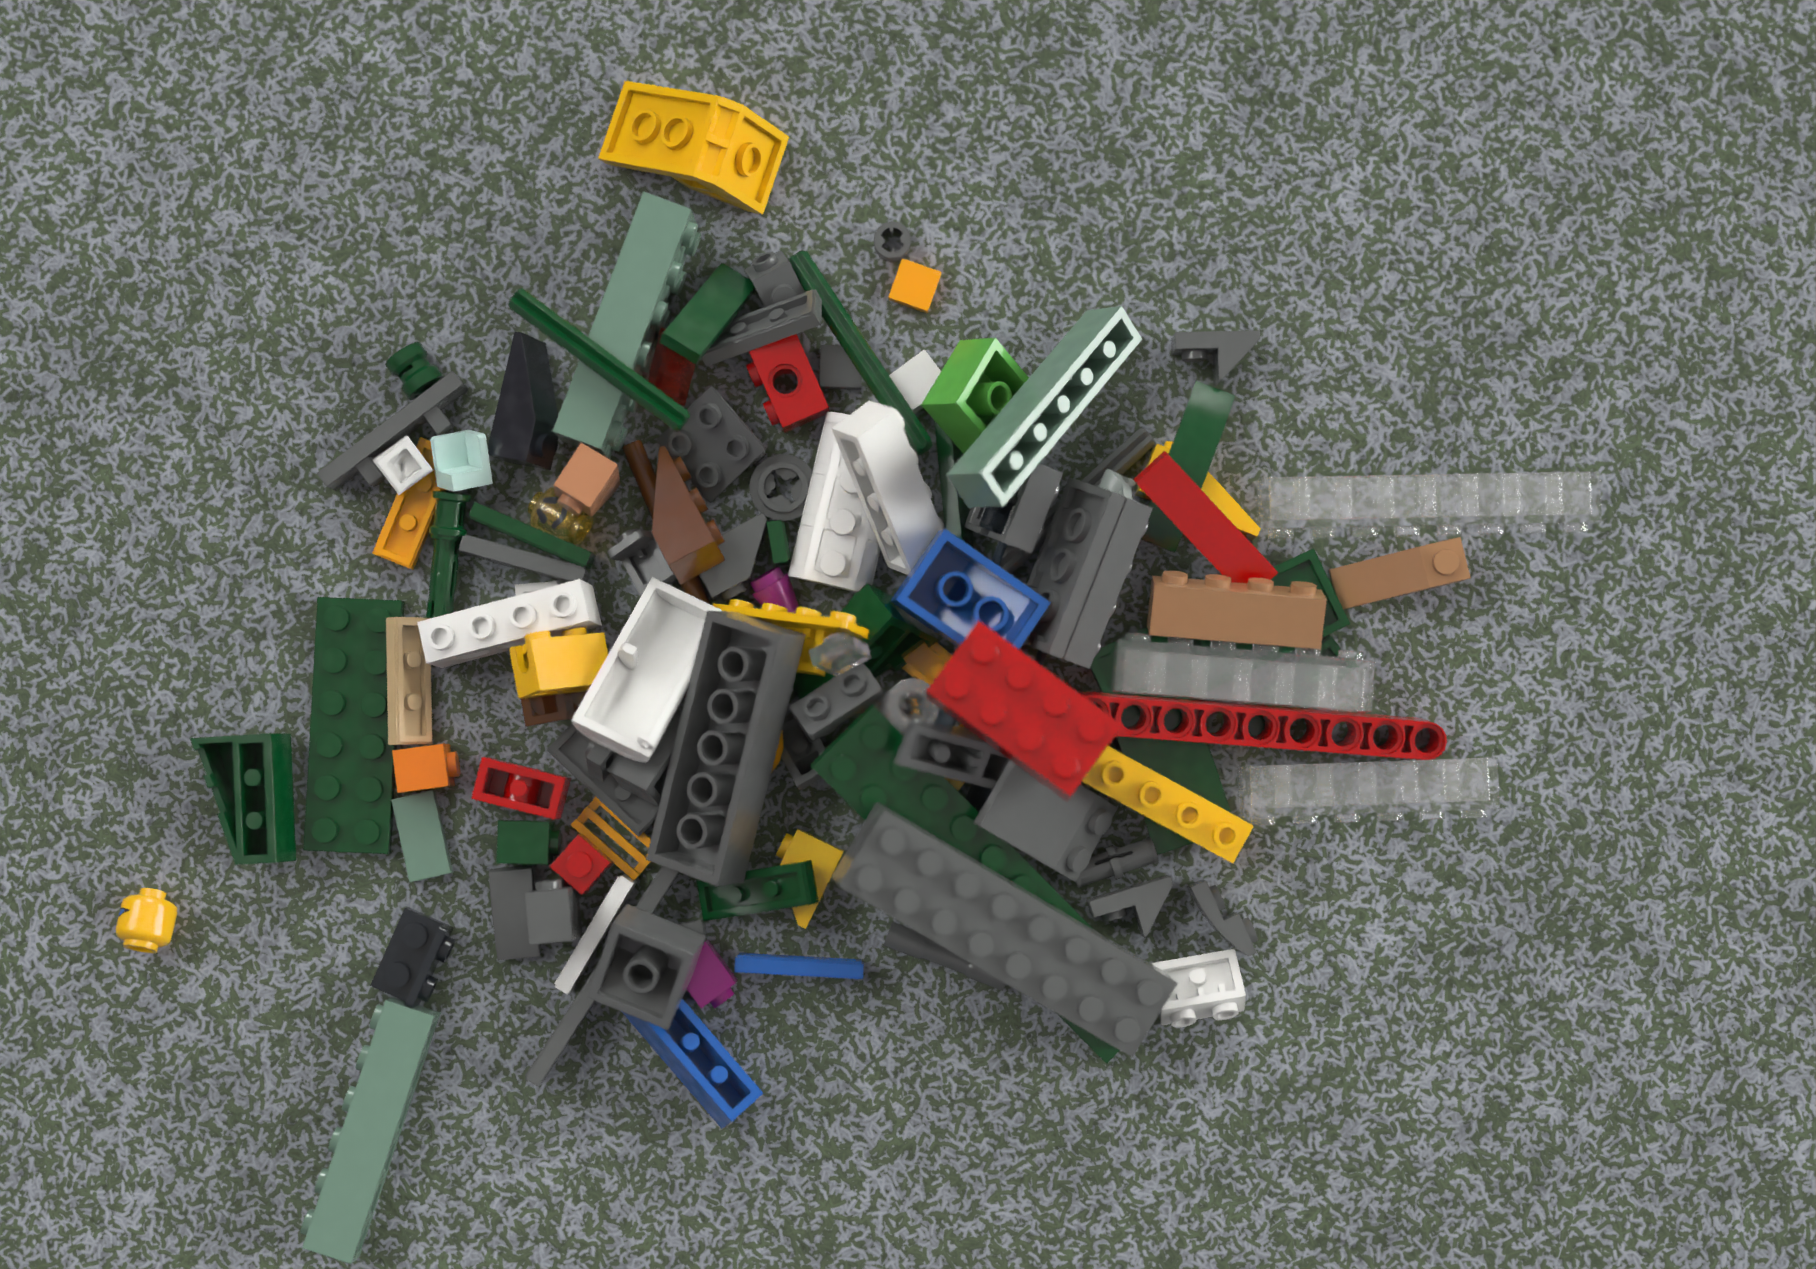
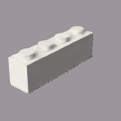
(888, 483)

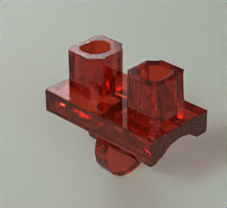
(671, 372)

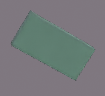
(422, 836)

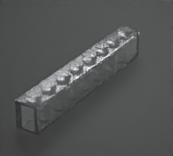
(1428, 502)

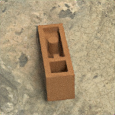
(1400, 573)

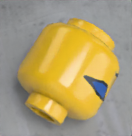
(146, 921)

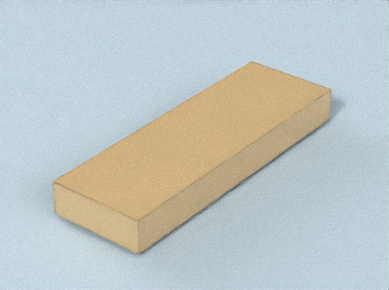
(407, 684)

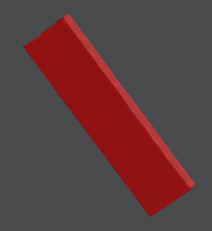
(1202, 521)

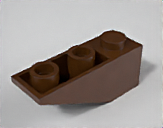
(678, 522)

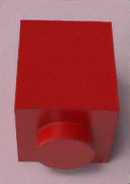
(581, 864)

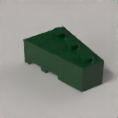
(889, 639)

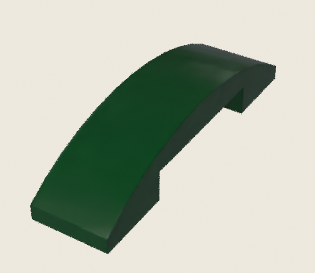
(1193, 451)

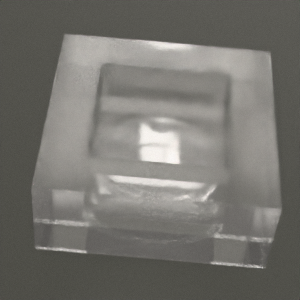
(839, 653)

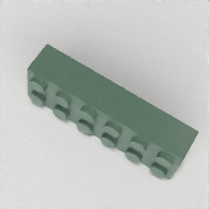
(629, 321)

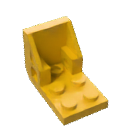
(697, 141)

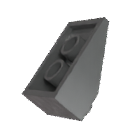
(1044, 823)

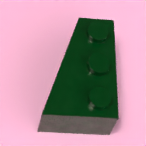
(253, 793)

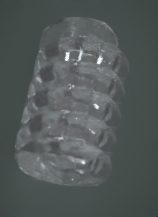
(909, 695)

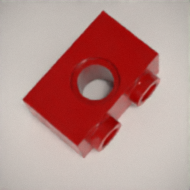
(800, 405)
(521, 788)

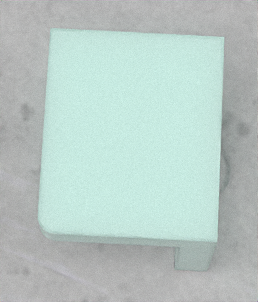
(461, 460)

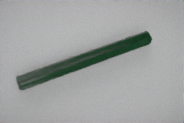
(859, 350)

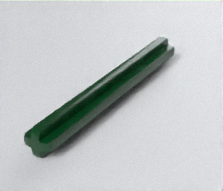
(599, 359)

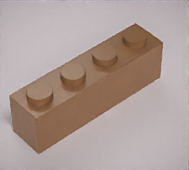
(1236, 611)

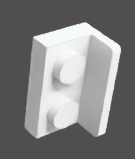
(1205, 988)

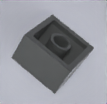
(646, 966)

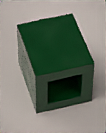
(527, 842)

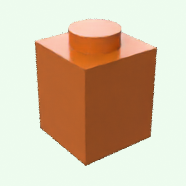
(425, 767)

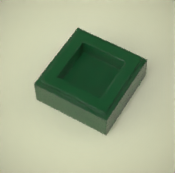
(779, 543)

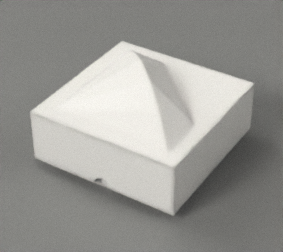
(402, 465)

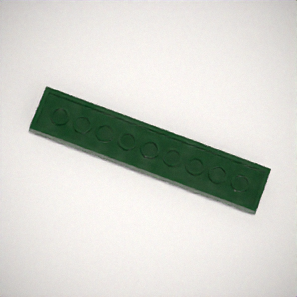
(864, 772)

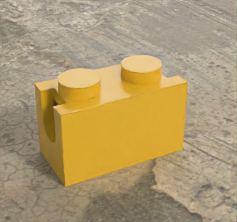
(559, 663)

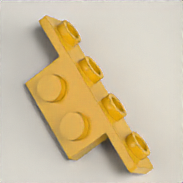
(803, 621)

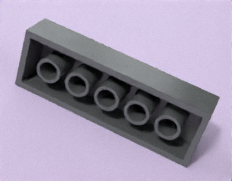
(725, 747)

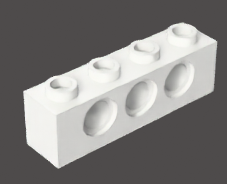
(503, 623)

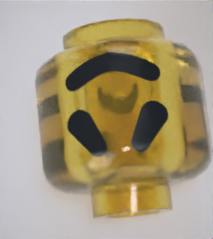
(555, 520)

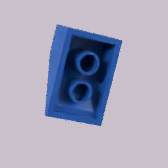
(959, 586)

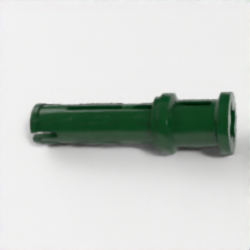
(447, 535)

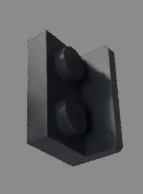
(413, 957)

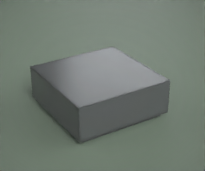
(837, 369)

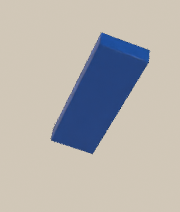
(799, 965)

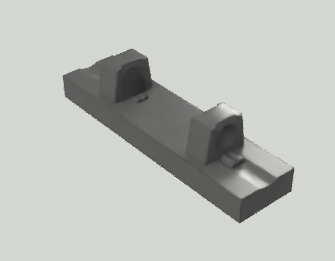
(422, 409)

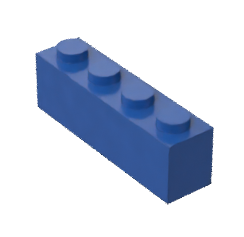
(701, 1064)

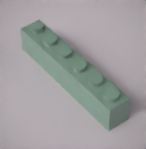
(1044, 408)
(370, 1130)

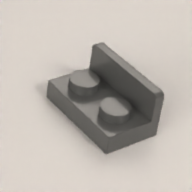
(836, 702)

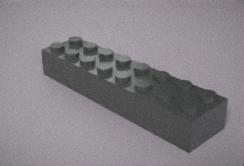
(1003, 929)

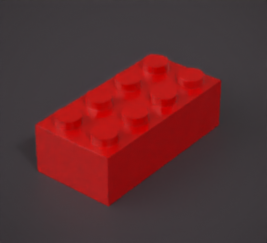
(1022, 710)

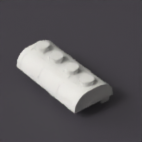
(834, 534)
(644, 673)

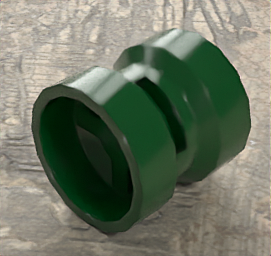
(413, 369)

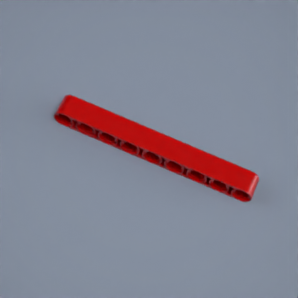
(1277, 726)

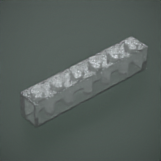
(1242, 675)
(1368, 788)

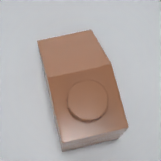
(586, 481)

